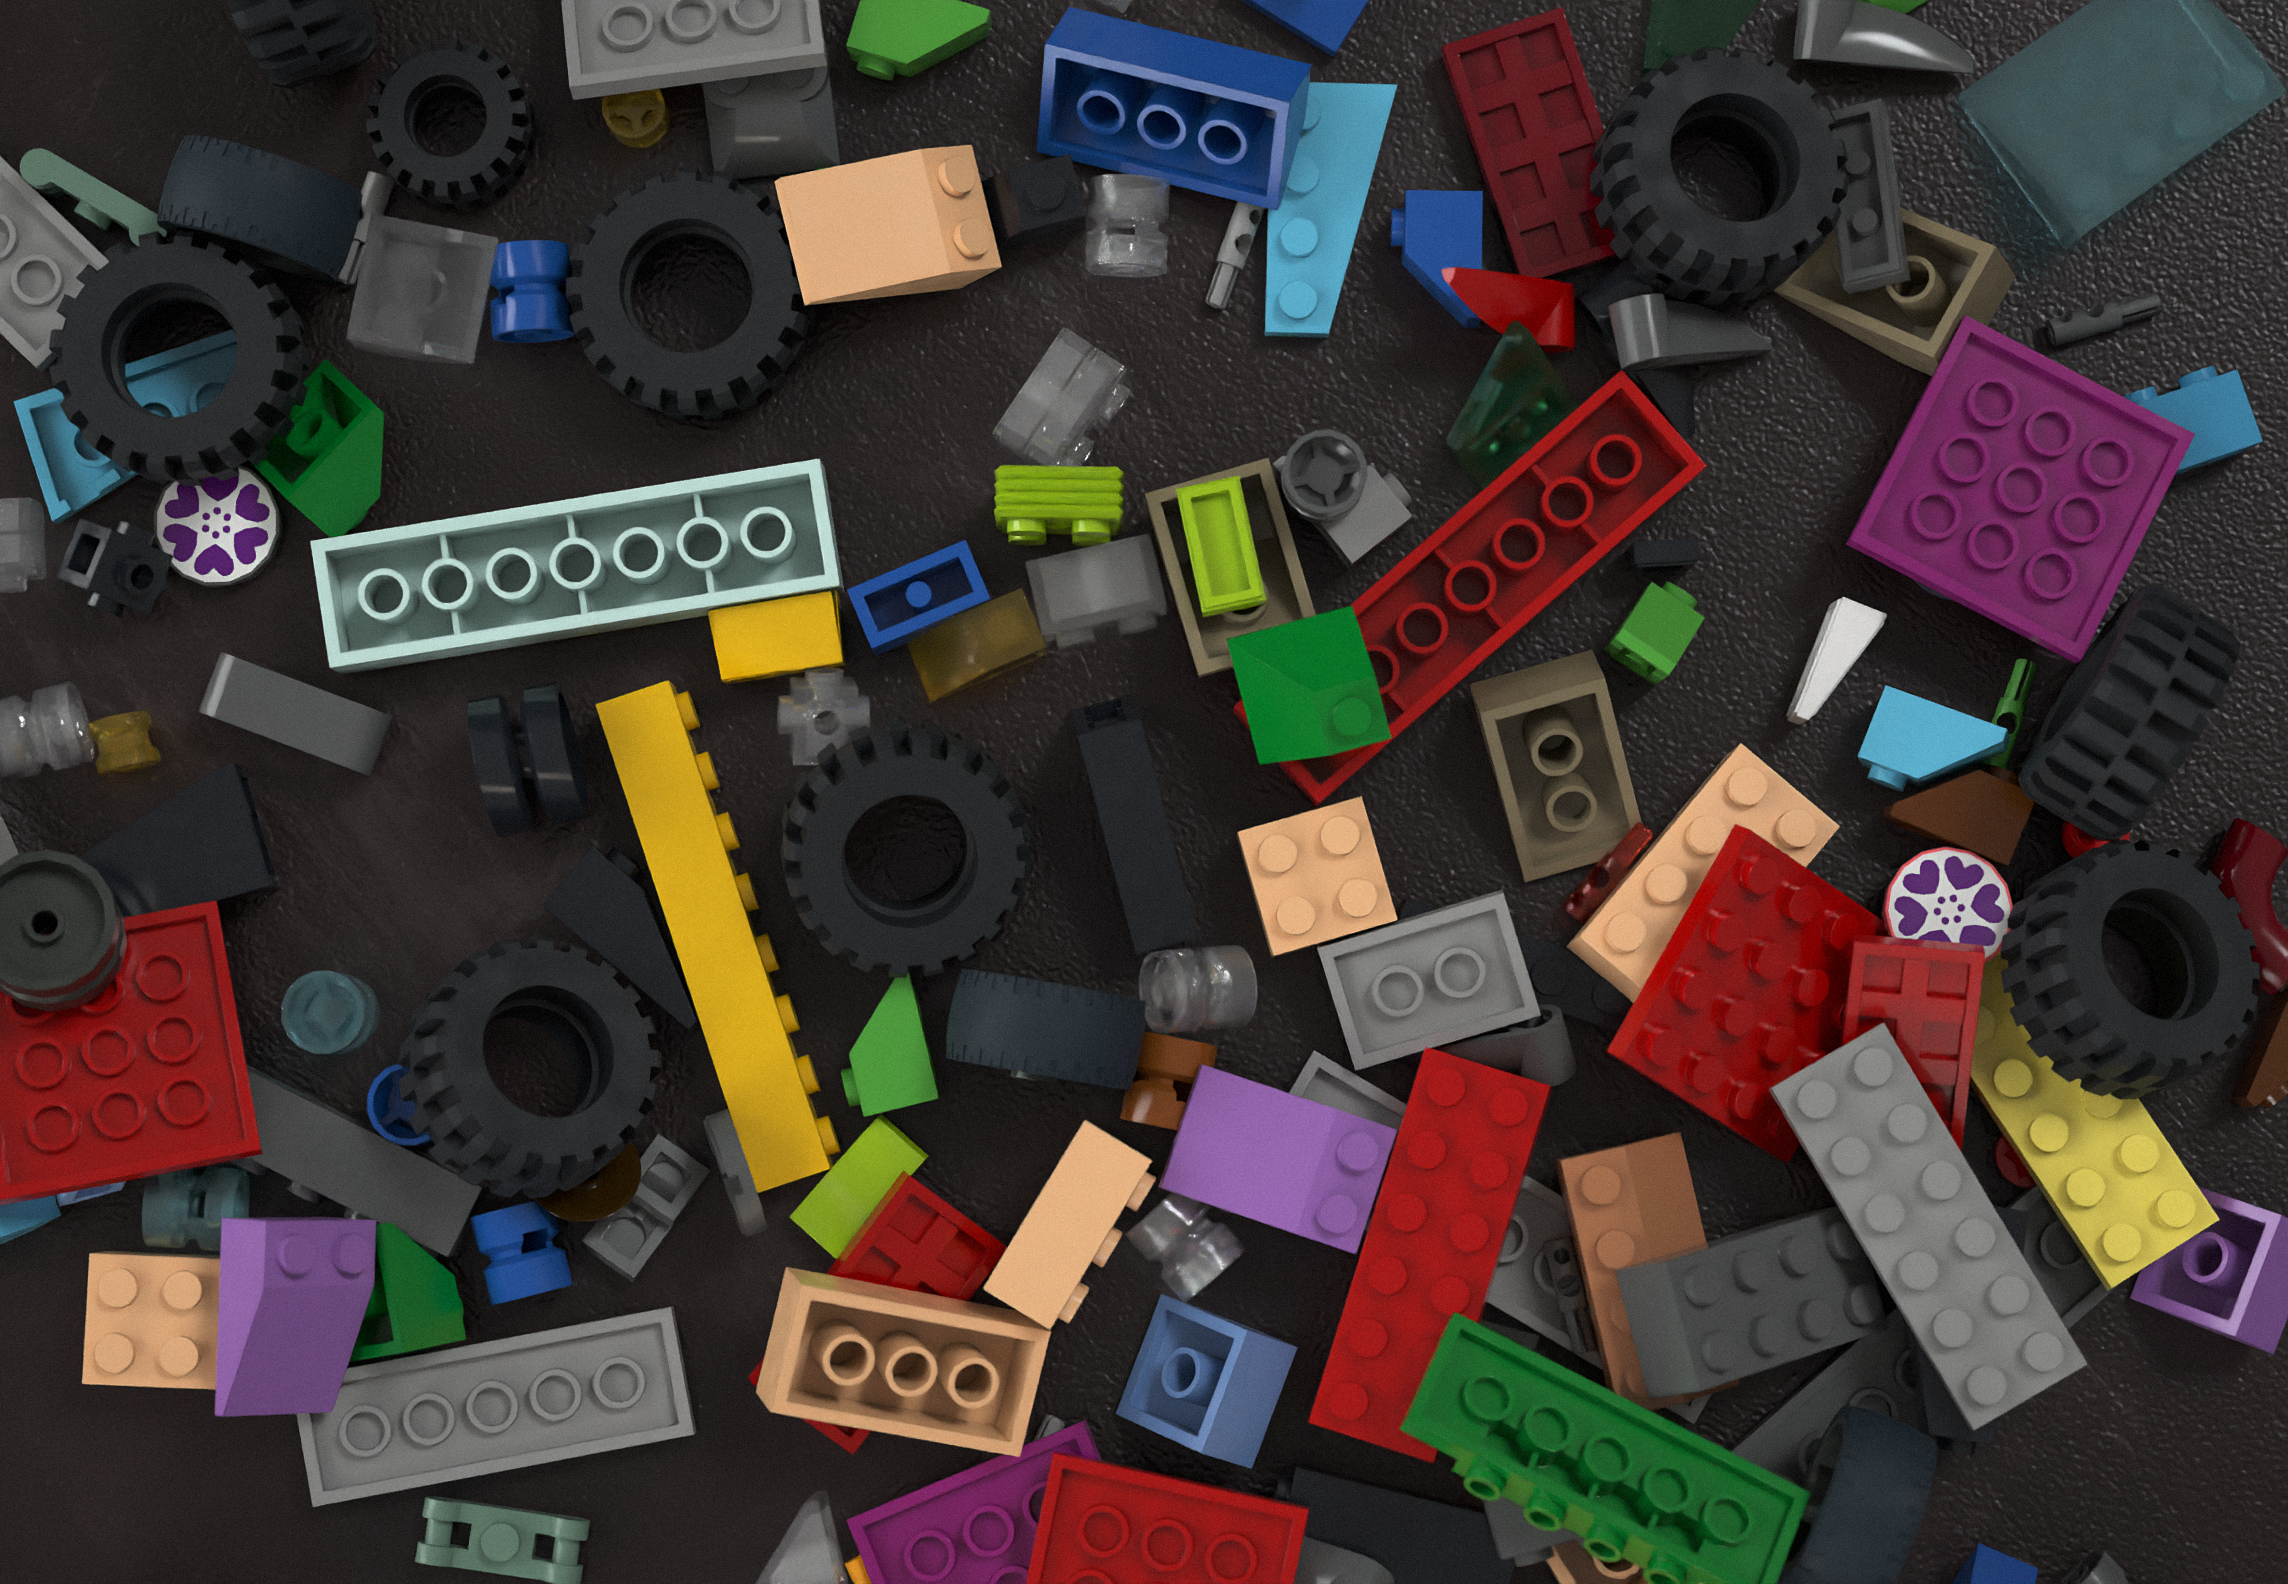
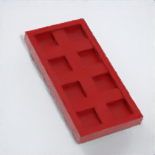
(1930, 1007)
(912, 1245)

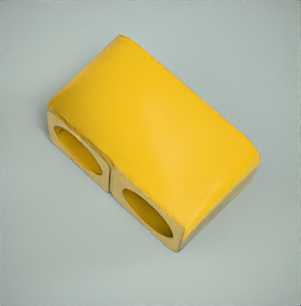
(778, 637)

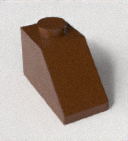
(1969, 813)

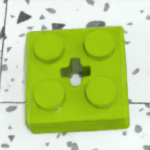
(1059, 501)

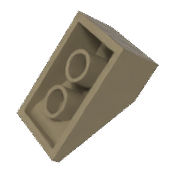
(1915, 317)
(1276, 555)
(1557, 763)

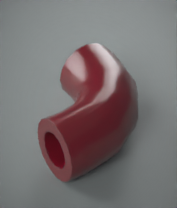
(2247, 869)

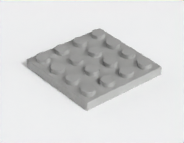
(685, 42)

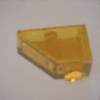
(977, 645)

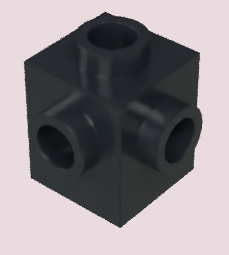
(115, 567)

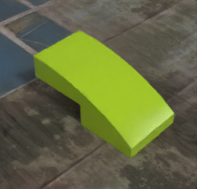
(857, 1185)

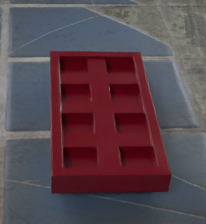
(1534, 140)

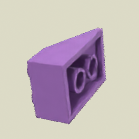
(1277, 1158)
(289, 1311)

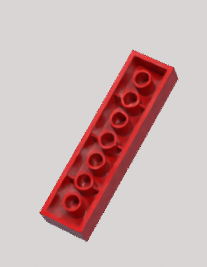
(1507, 560)

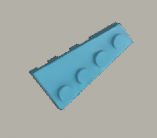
(1322, 205)
(164, 384)

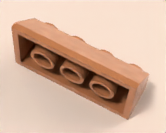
(1622, 1211)

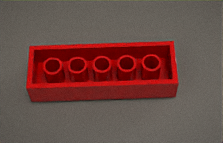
(1429, 1241)

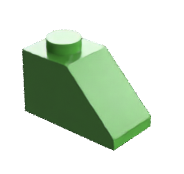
(912, 34)
(1655, 632)
(892, 1056)

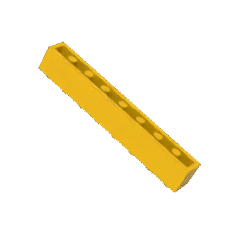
(716, 936)

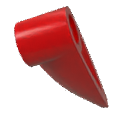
(1537, 303)

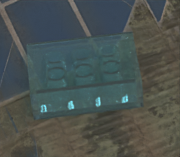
(2117, 105)

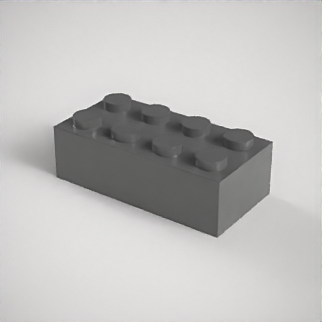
(1749, 1302)

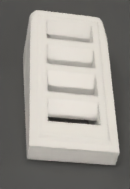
(1840, 641)

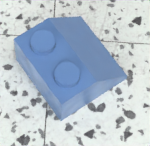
(1206, 1381)

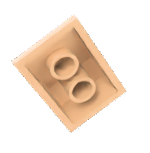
(889, 226)

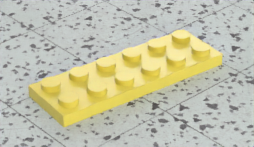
(2087, 1152)

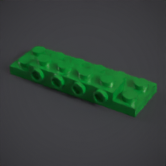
(1600, 1464)

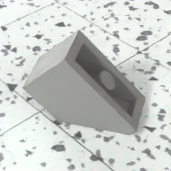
(1372, 521)

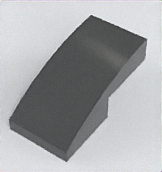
(636, 1231)

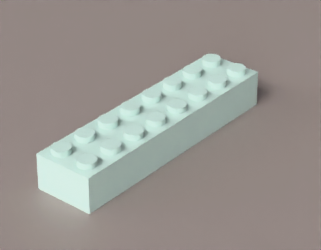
(575, 566)

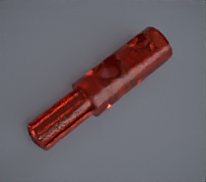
(1588, 894)

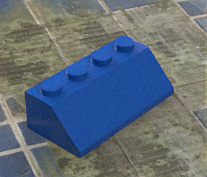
(1172, 107)

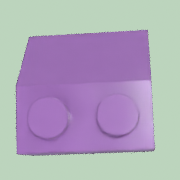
(2226, 1276)

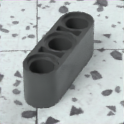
(295, 714)

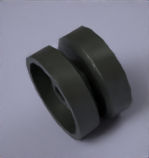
(87, 924)

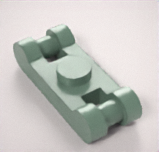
(97, 201)
(502, 1540)

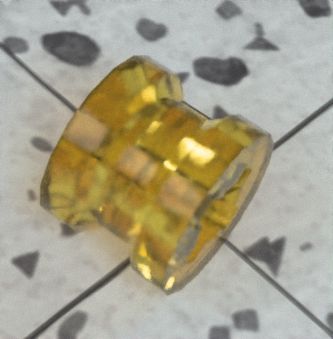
(634, 107)
(123, 743)

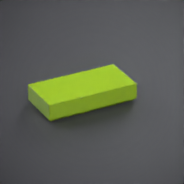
(1221, 546)

